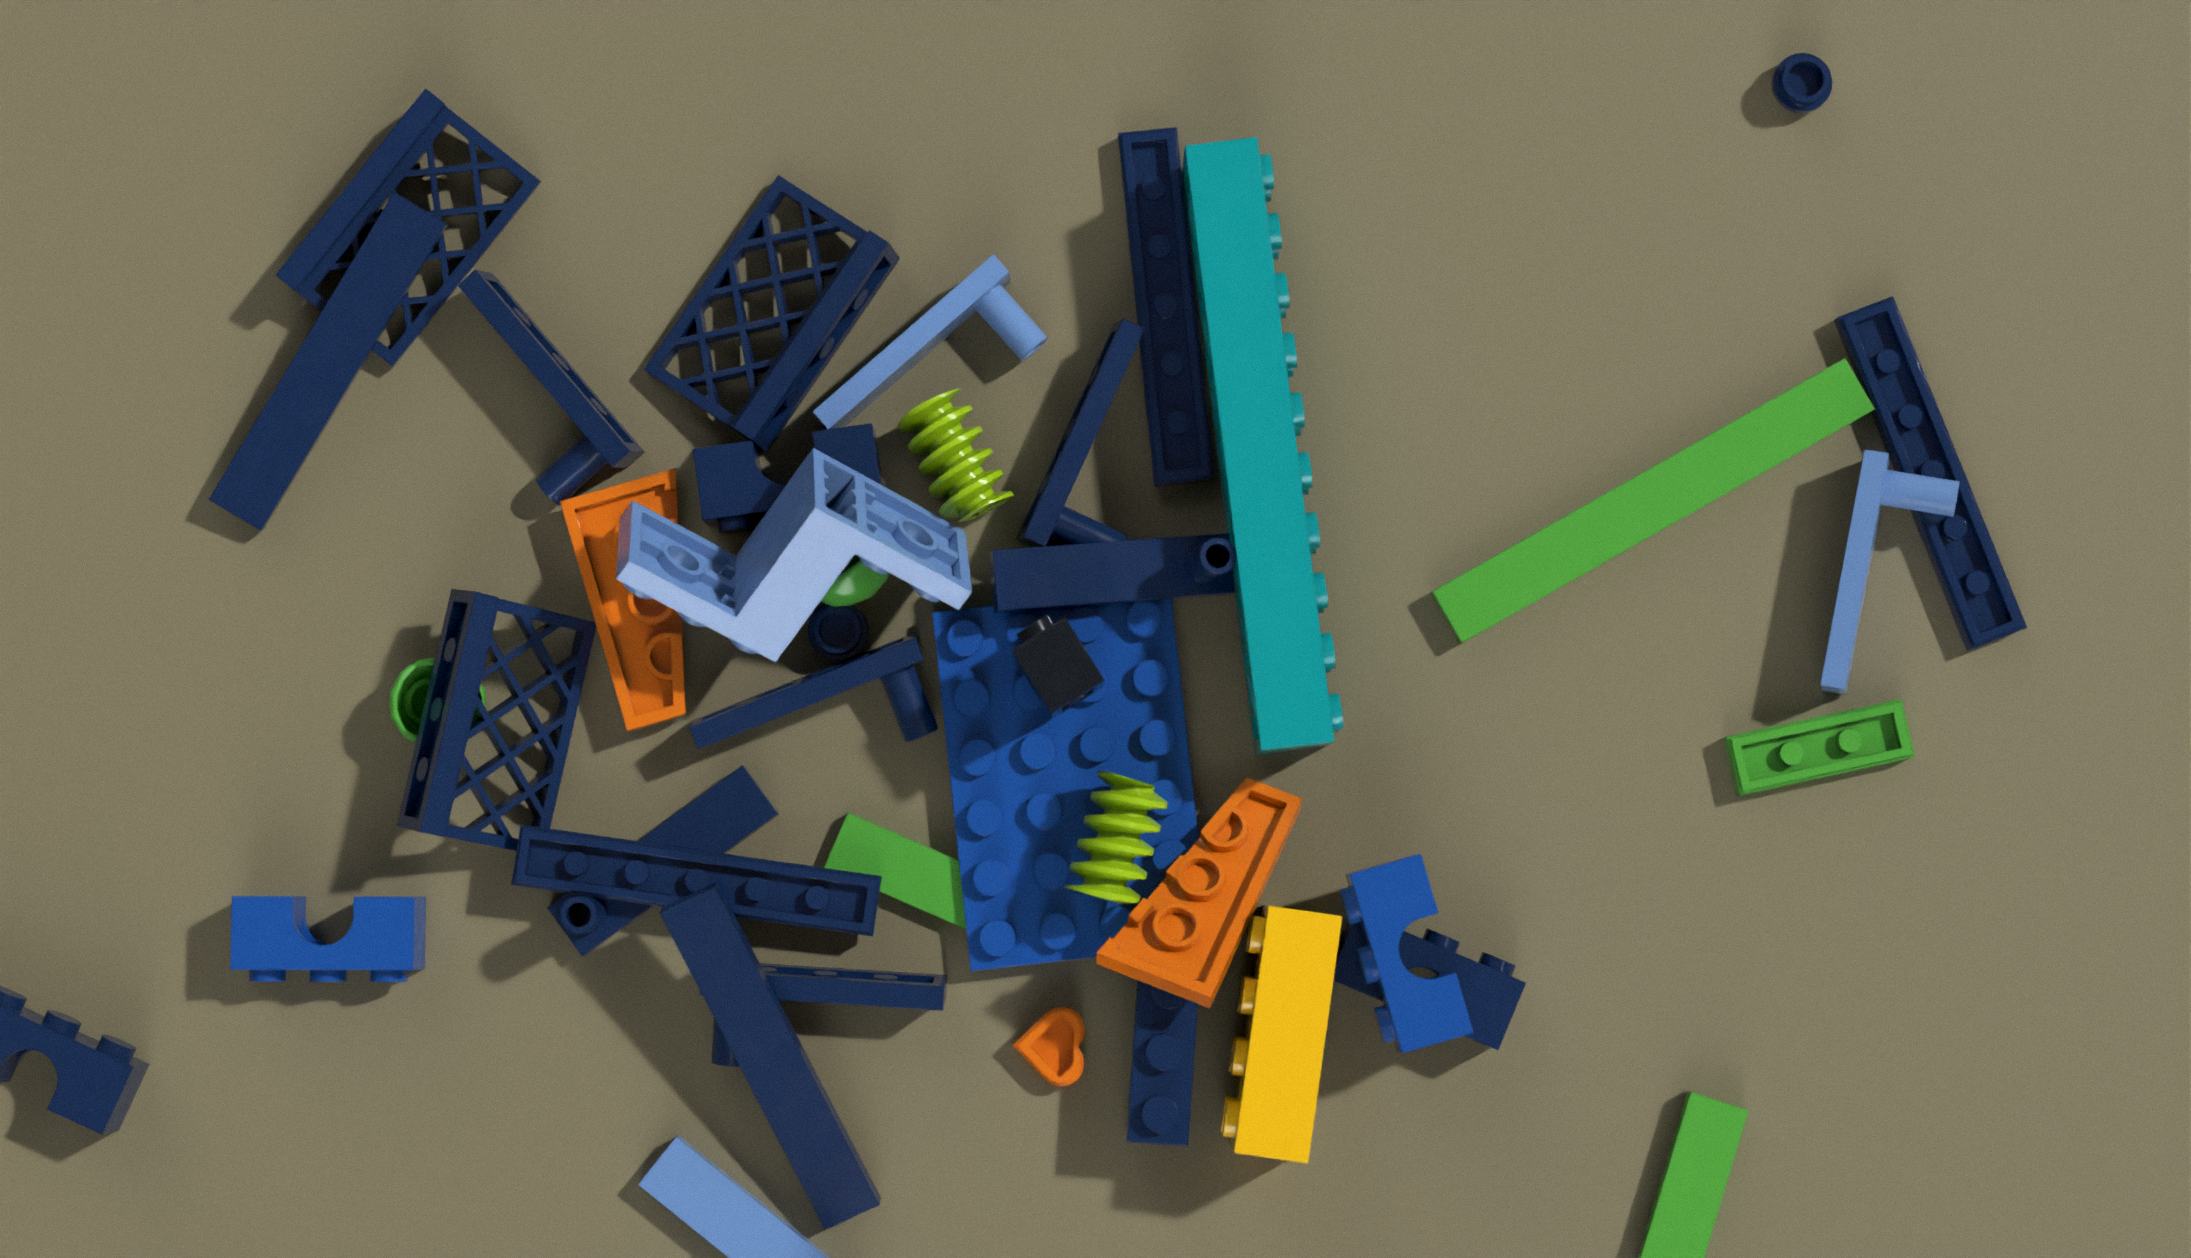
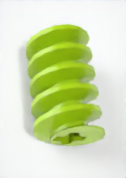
(953, 458)
(1117, 839)

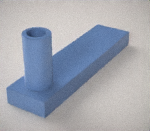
(980, 293)
(1875, 488)
(722, 1207)

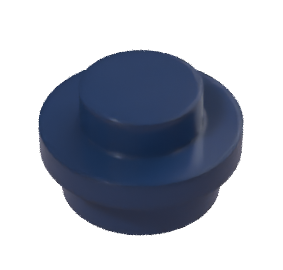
(1802, 83)
(838, 632)

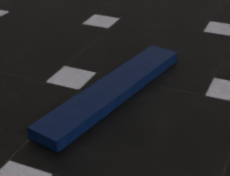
(1165, 307)
(328, 361)
(1922, 446)
(667, 873)
(770, 1055)

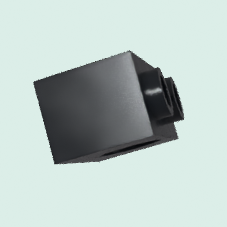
(1056, 665)

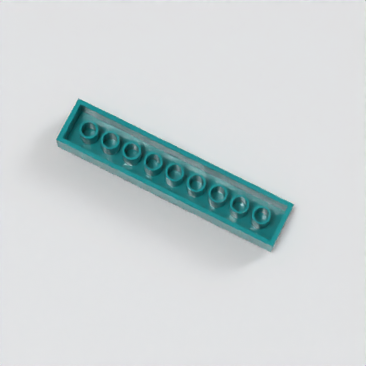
(1257, 445)

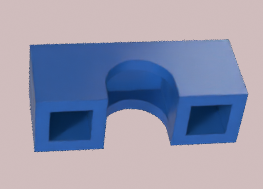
(274, 937)
(1414, 1008)

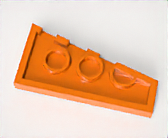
(637, 634)
(1201, 909)

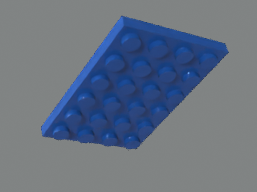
(1030, 778)

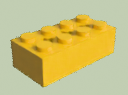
(1283, 1034)

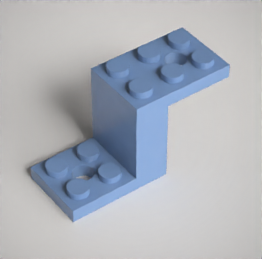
(792, 556)

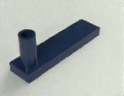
(603, 436)
(1047, 513)
(1112, 572)
(889, 662)
(709, 823)
(844, 987)

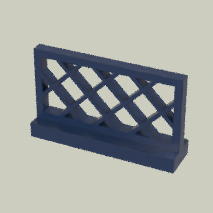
(372, 189)
(819, 328)
(450, 710)

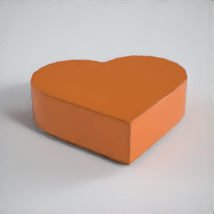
(1053, 1046)

